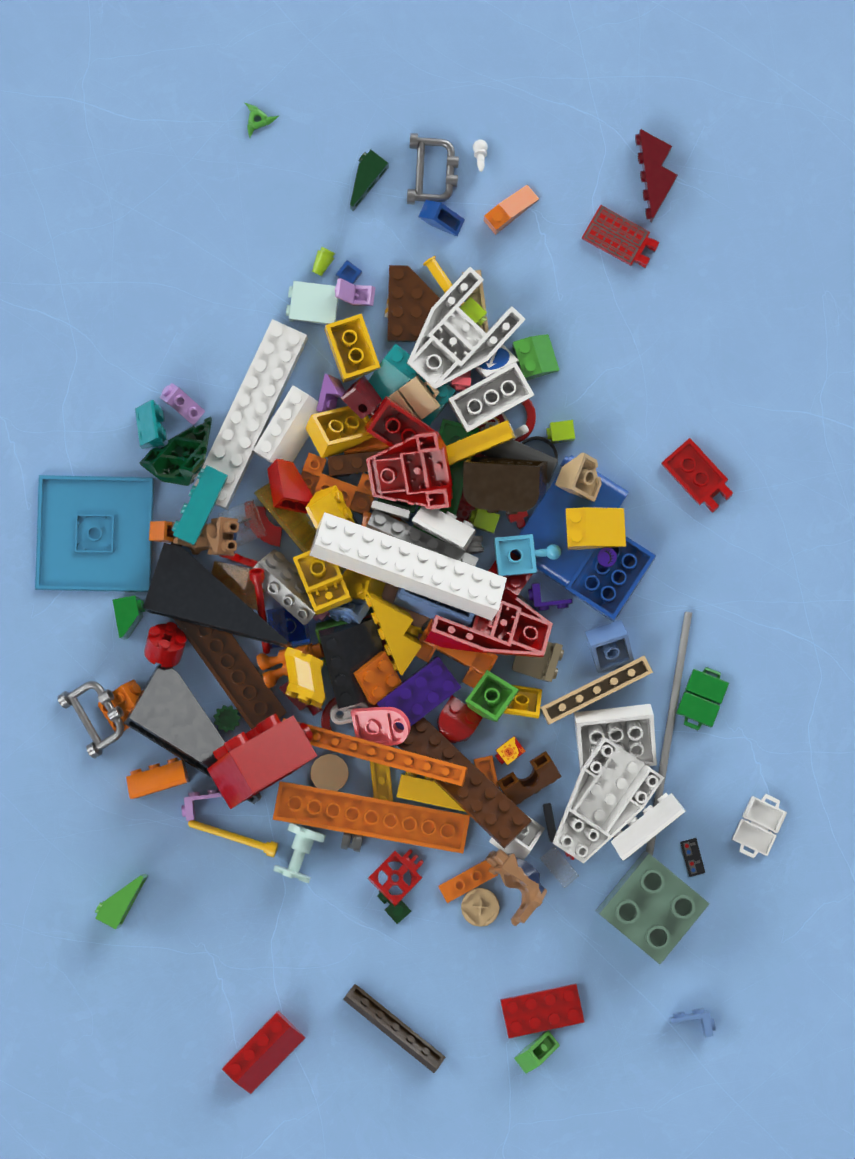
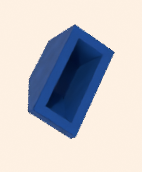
(441, 217)

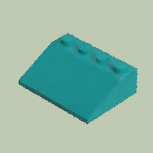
(395, 373)

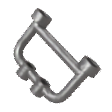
(452, 162)
(105, 697)

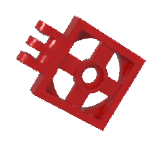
(408, 864)

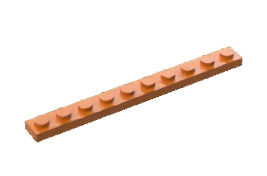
(388, 755)

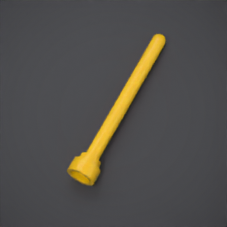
(269, 847)

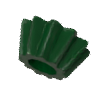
(226, 718)

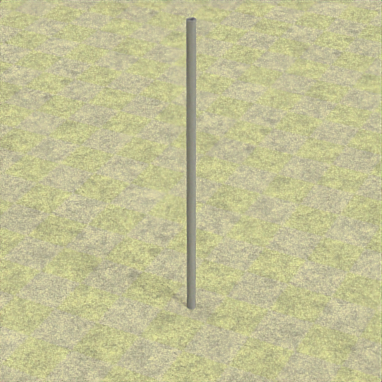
(671, 714)

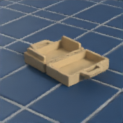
(416, 398)

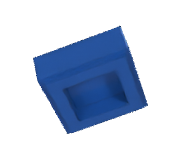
(349, 272)

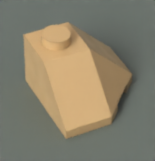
(580, 477)

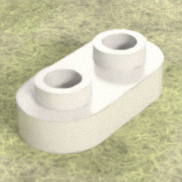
(346, 716)

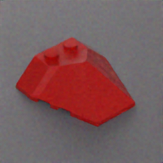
(413, 472)

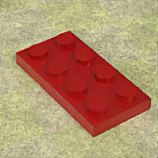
(542, 1010)

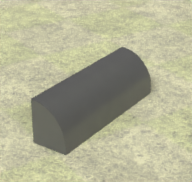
(517, 450)

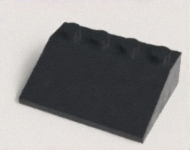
(345, 651)

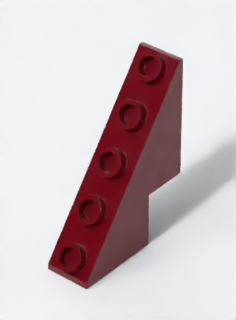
(656, 177)

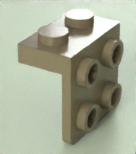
(540, 667)

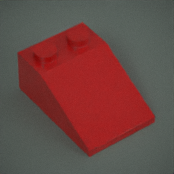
(394, 423)

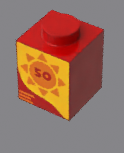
(509, 751)

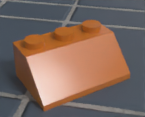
(157, 778)

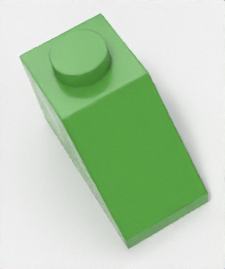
(537, 1052)

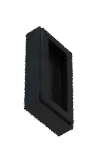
(549, 819)

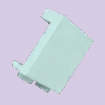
(312, 303)

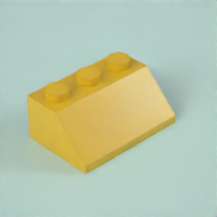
(352, 347)
(328, 501)

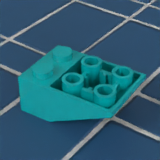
(149, 425)

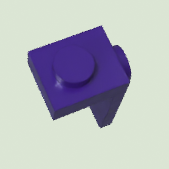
(535, 595)

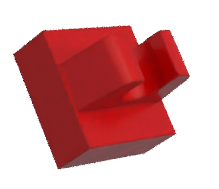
(517, 518)

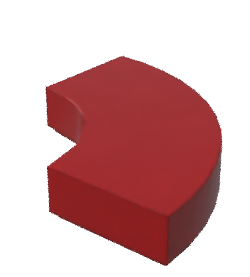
(273, 532)
(241, 560)

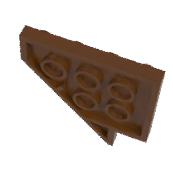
(407, 304)

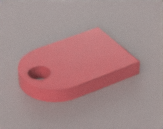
(379, 725)

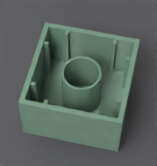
(652, 907)

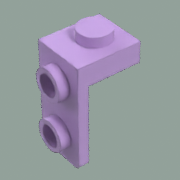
(354, 294)
(182, 403)
(188, 808)

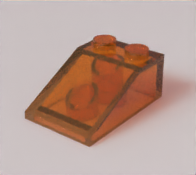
(238, 581)

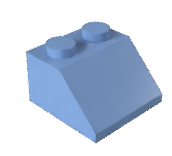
(609, 646)

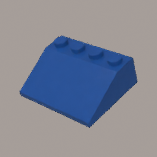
(611, 587)

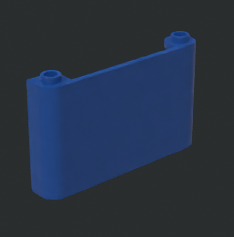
(550, 525)

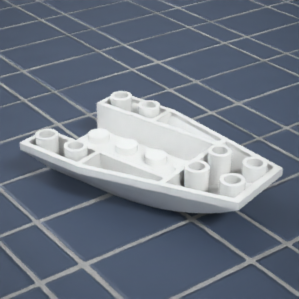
(604, 799)

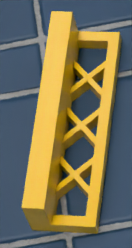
(479, 442)

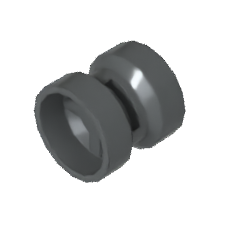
(356, 841)

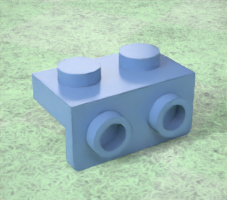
(350, 612)

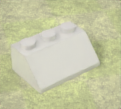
(445, 527)

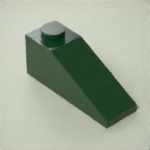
(368, 173)

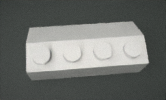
(490, 397)
(287, 429)

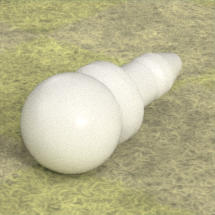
(480, 148)

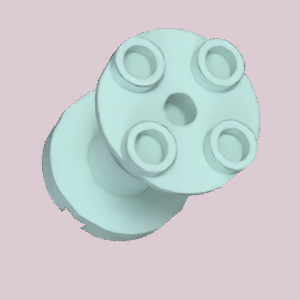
(302, 844)

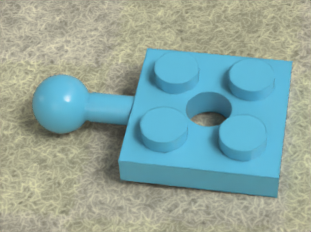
(525, 546)

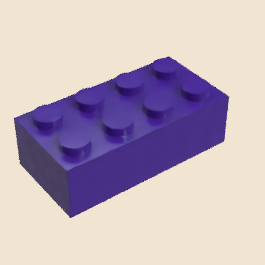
(422, 691)

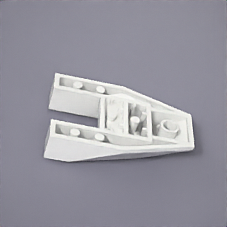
(453, 341)

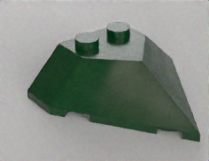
(182, 456)

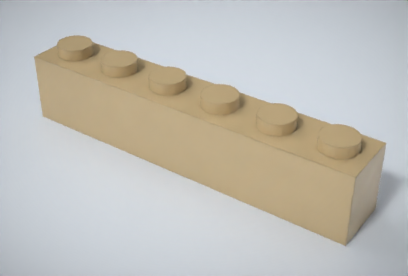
(596, 690)

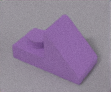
(330, 392)

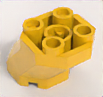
(305, 677)

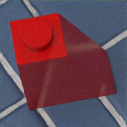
(288, 487)

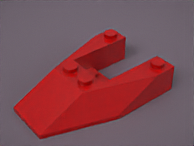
(513, 631)

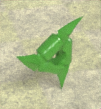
(265, 120)

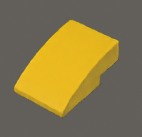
(322, 583)

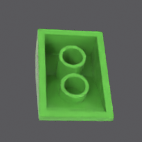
(115, 908)

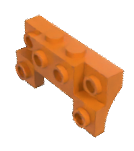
(357, 498)
(476, 662)

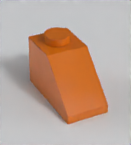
(161, 531)

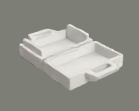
(762, 818)

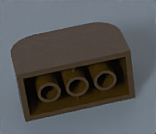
(504, 483)

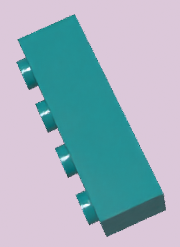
(200, 505)

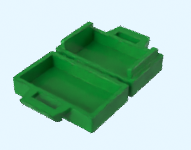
(697, 703)

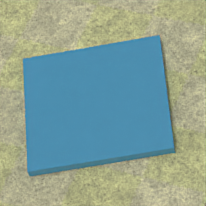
(94, 533)

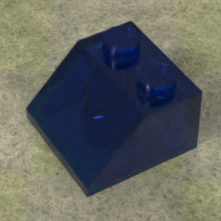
(288, 627)

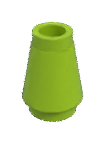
(322, 261)

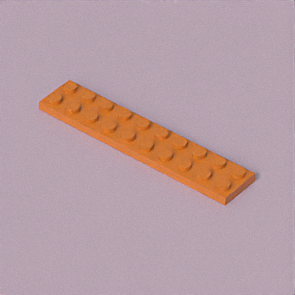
(371, 817)

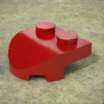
(457, 721)

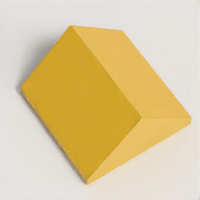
(526, 702)

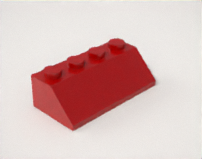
(263, 1052)

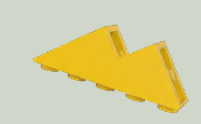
(393, 628)

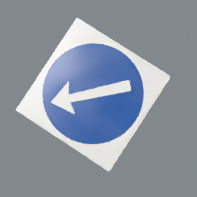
(498, 361)

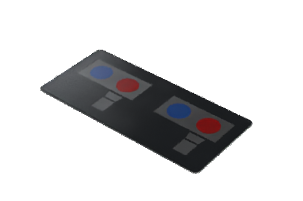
(692, 857)

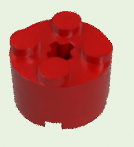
(165, 644)

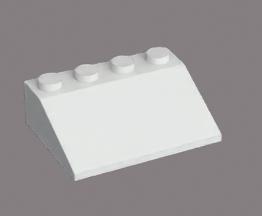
(626, 726)
(648, 826)

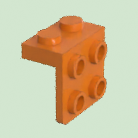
(125, 698)

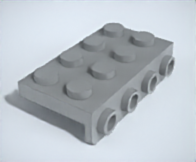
(286, 586)

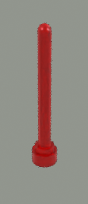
(257, 577)

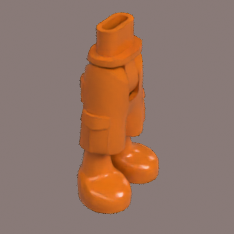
(265, 662)

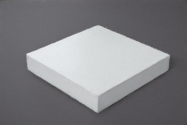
(391, 510)

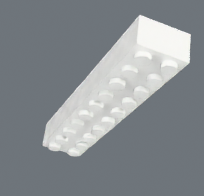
(254, 406)
(408, 566)

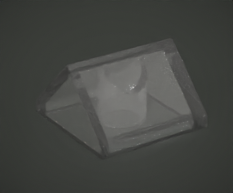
(249, 522)

